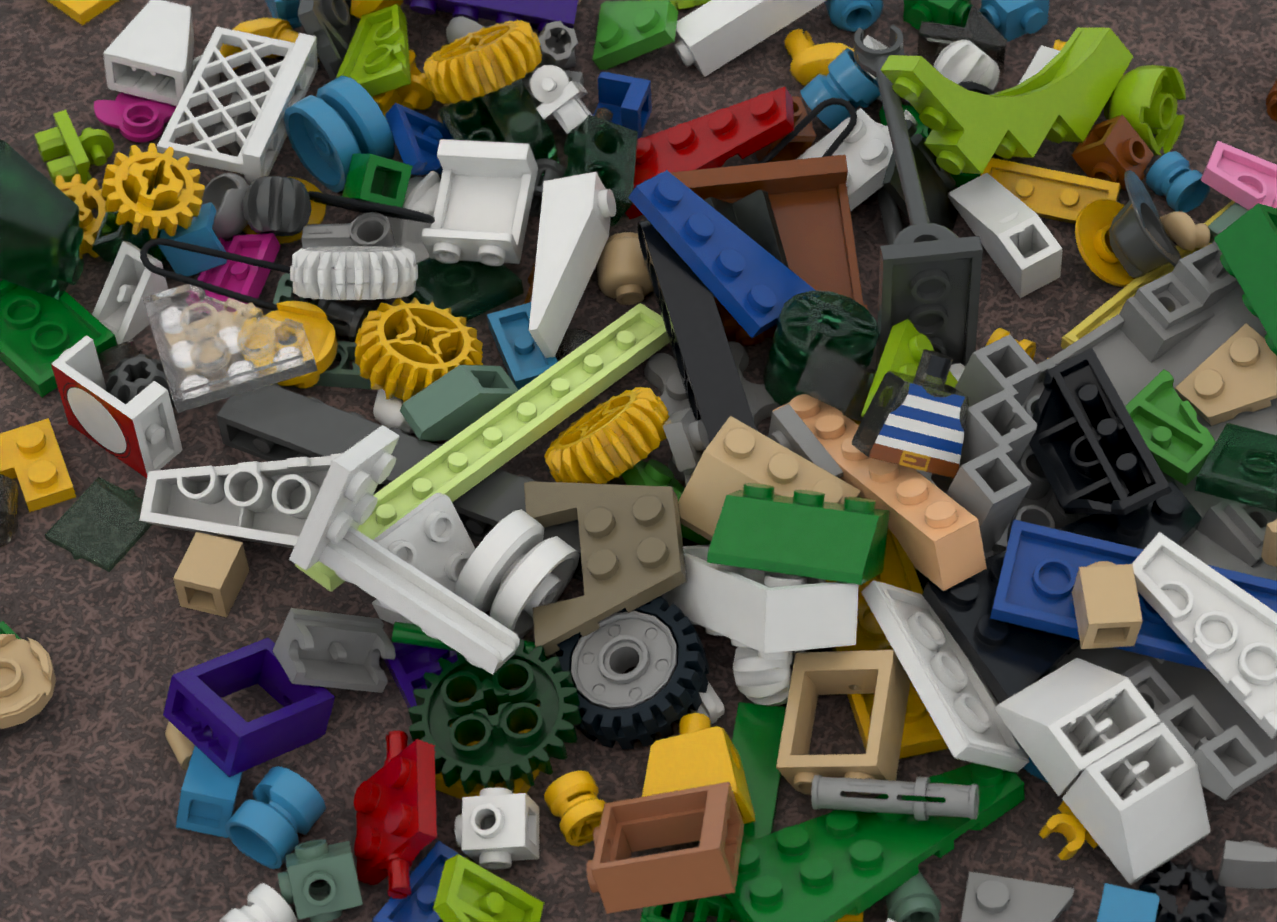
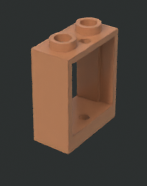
(664, 820)

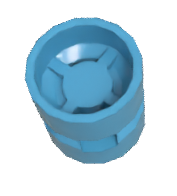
(844, 81)
(270, 823)

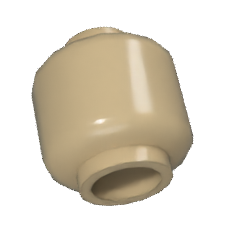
(623, 269)

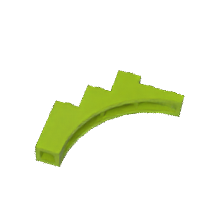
(1052, 105)

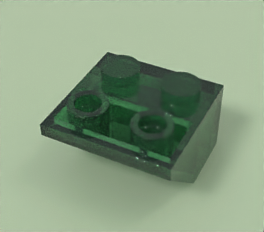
(502, 117)

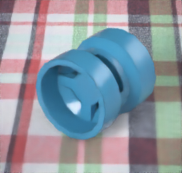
(1174, 179)

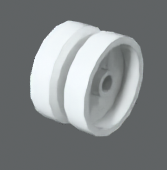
(516, 572)

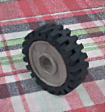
(651, 696)

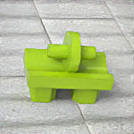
(89, 148)

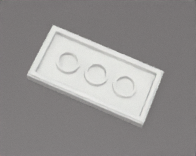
(944, 679)

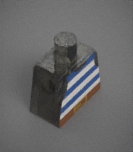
(916, 419)

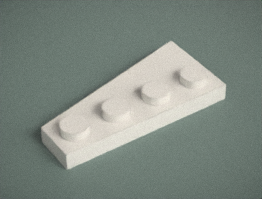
(1218, 623)

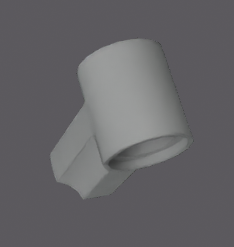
(558, 45)
(365, 230)

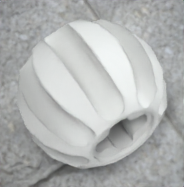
(966, 62)
(763, 679)

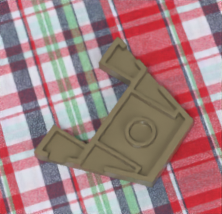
(626, 546)

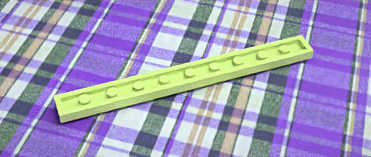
(515, 423)

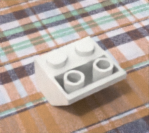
(1075, 719)
(1142, 803)

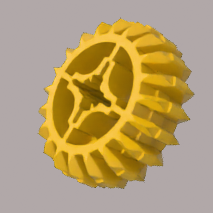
(482, 62)
(412, 346)
(609, 438)

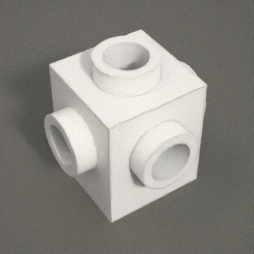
(498, 828)

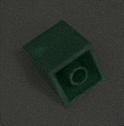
(36, 229)

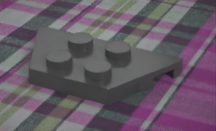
(332, 27)

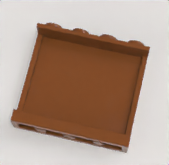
(810, 215)

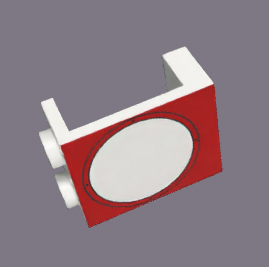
(136, 432)

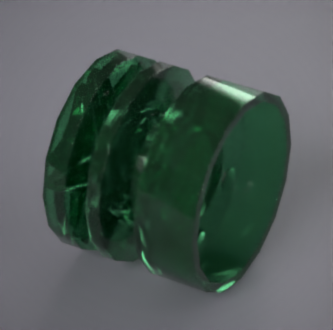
(820, 318)

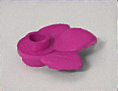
(135, 116)

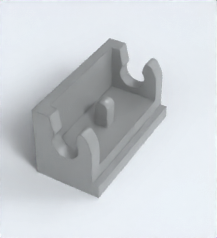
(333, 650)

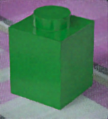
(377, 180)

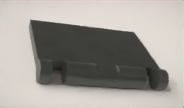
(934, 182)

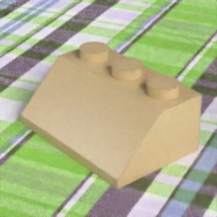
(747, 456)

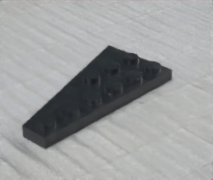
(1016, 655)

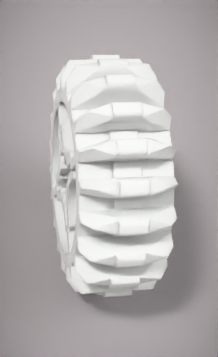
(354, 272)

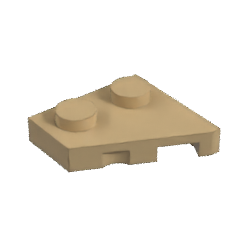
(1233, 378)

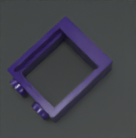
(238, 745)

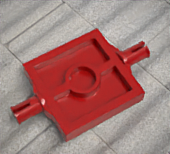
(396, 814)

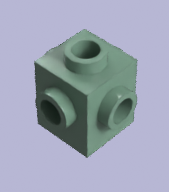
(320, 861)

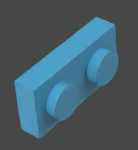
(516, 345)

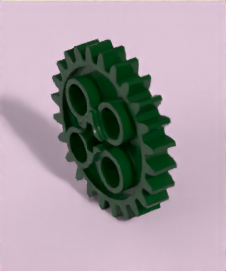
(496, 718)

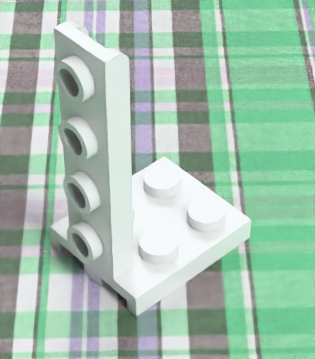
(333, 539)

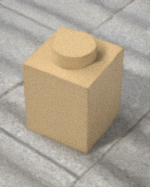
(211, 574)
(1107, 605)

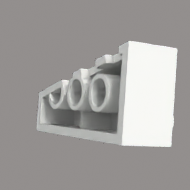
(240, 500)
(764, 607)

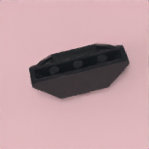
(1092, 443)

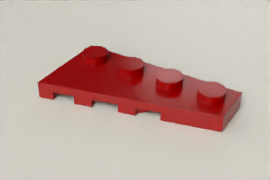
(714, 138)

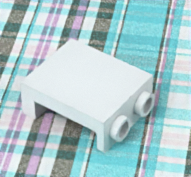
(481, 202)

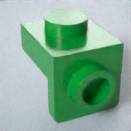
(936, 11)

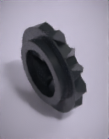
(1206, 895)

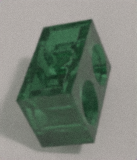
(608, 151)

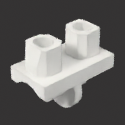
(559, 97)

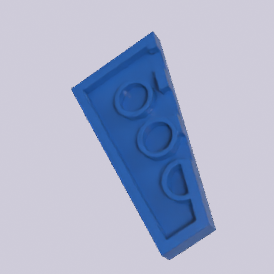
(721, 255)

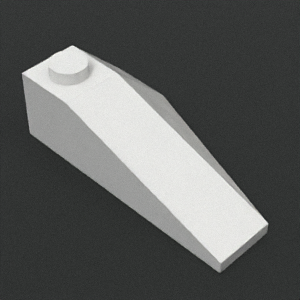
(569, 244)

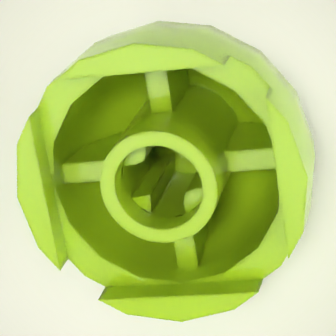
(1149, 103)

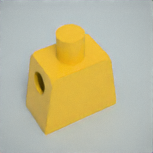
(697, 759)

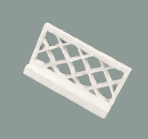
(268, 130)

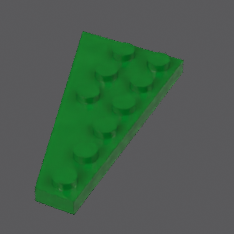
(857, 857)

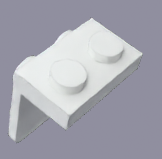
(430, 541)

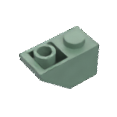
(456, 401)

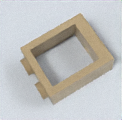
(844, 673)

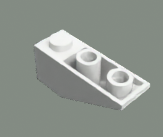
(1009, 233)

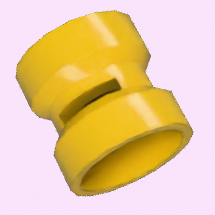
(576, 803)

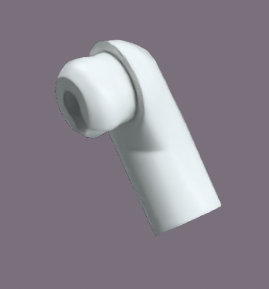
(388, 412)

